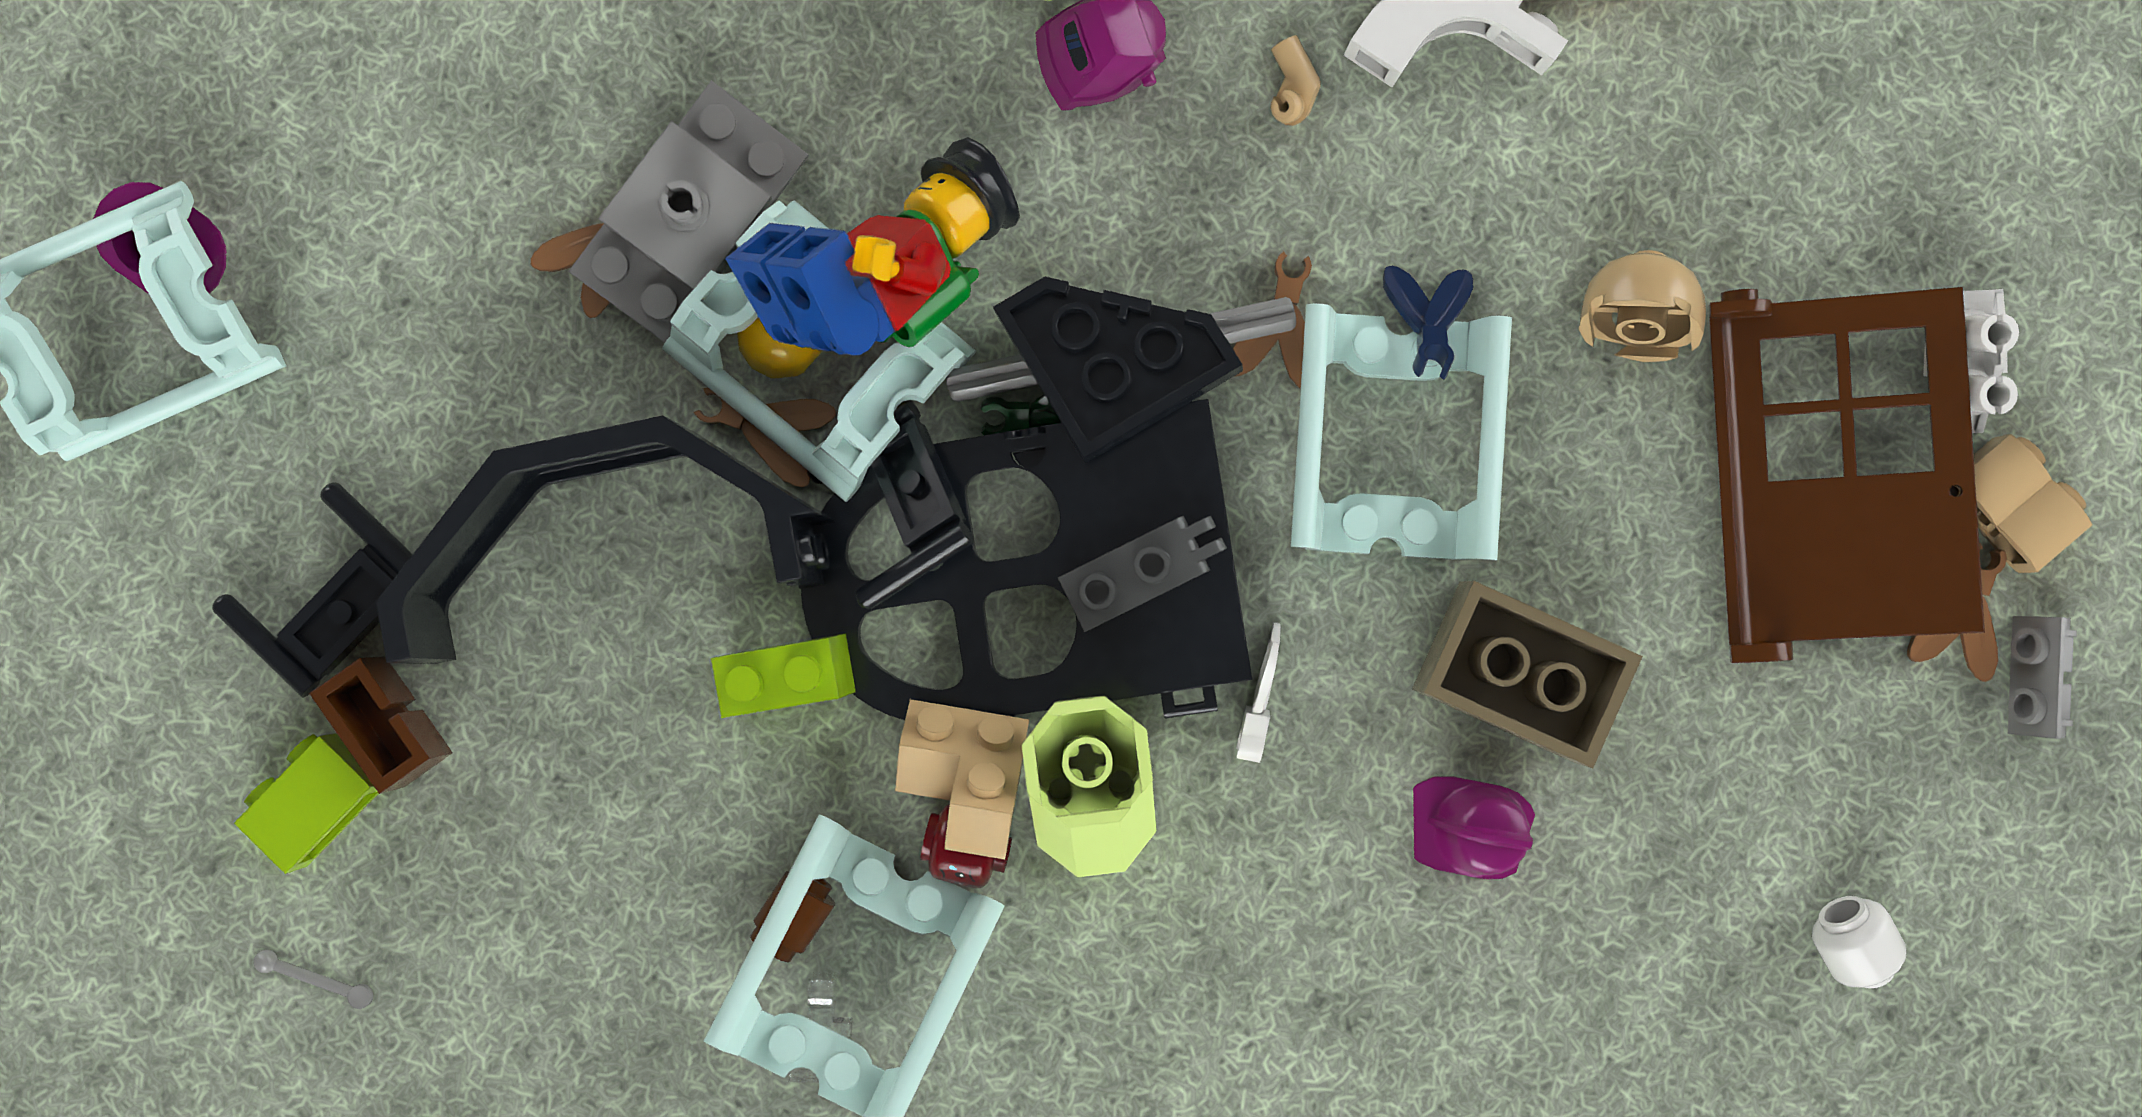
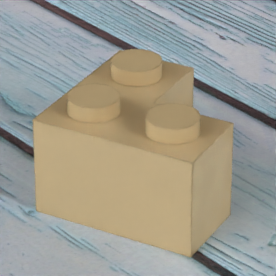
(969, 761)

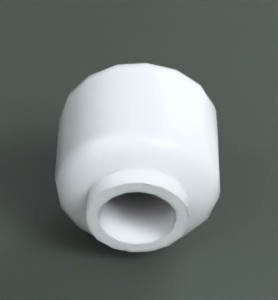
(1858, 942)

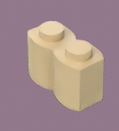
(2023, 506)

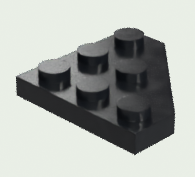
(1113, 358)

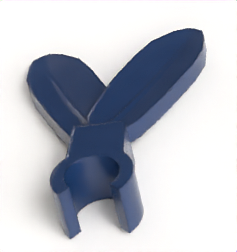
(1427, 317)

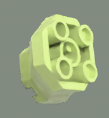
(1090, 785)

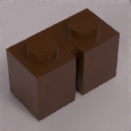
(372, 720)

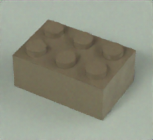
(1527, 673)

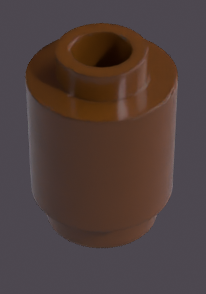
(806, 922)

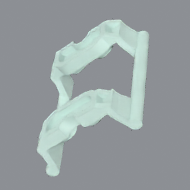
(173, 274)
(866, 412)
(1412, 522)
(796, 1041)

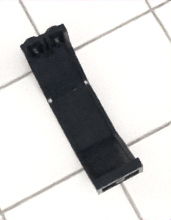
(418, 598)

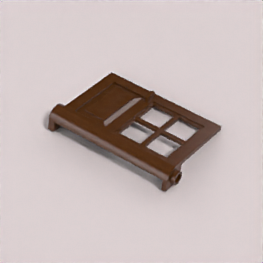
(1852, 548)

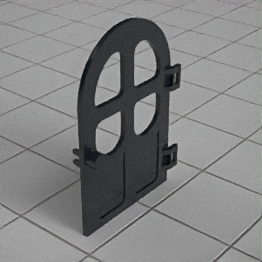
(1160, 647)

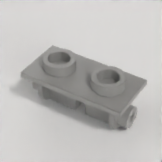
(2039, 658)

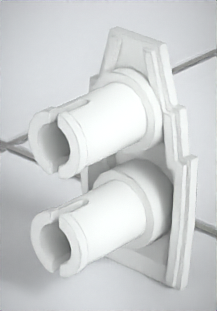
(1988, 339)

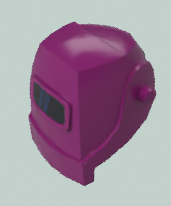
(1100, 50)

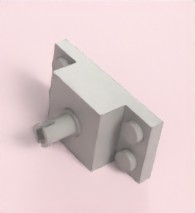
(686, 208)

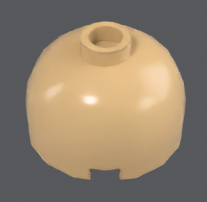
(1655, 303)

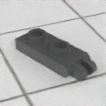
(1139, 571)

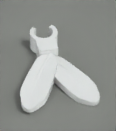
(1257, 717)

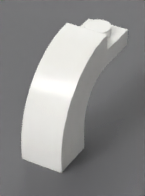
(1402, 27)

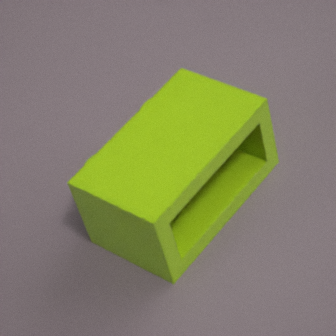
(783, 676)
(307, 803)

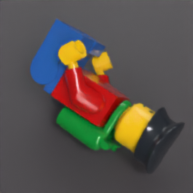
(888, 271)

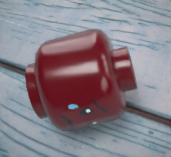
(956, 866)

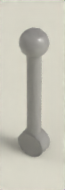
(357, 996)

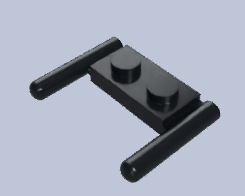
(920, 505)
(337, 614)

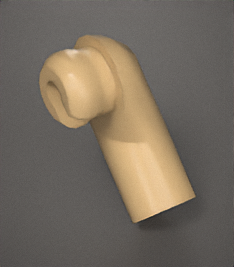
(1299, 85)

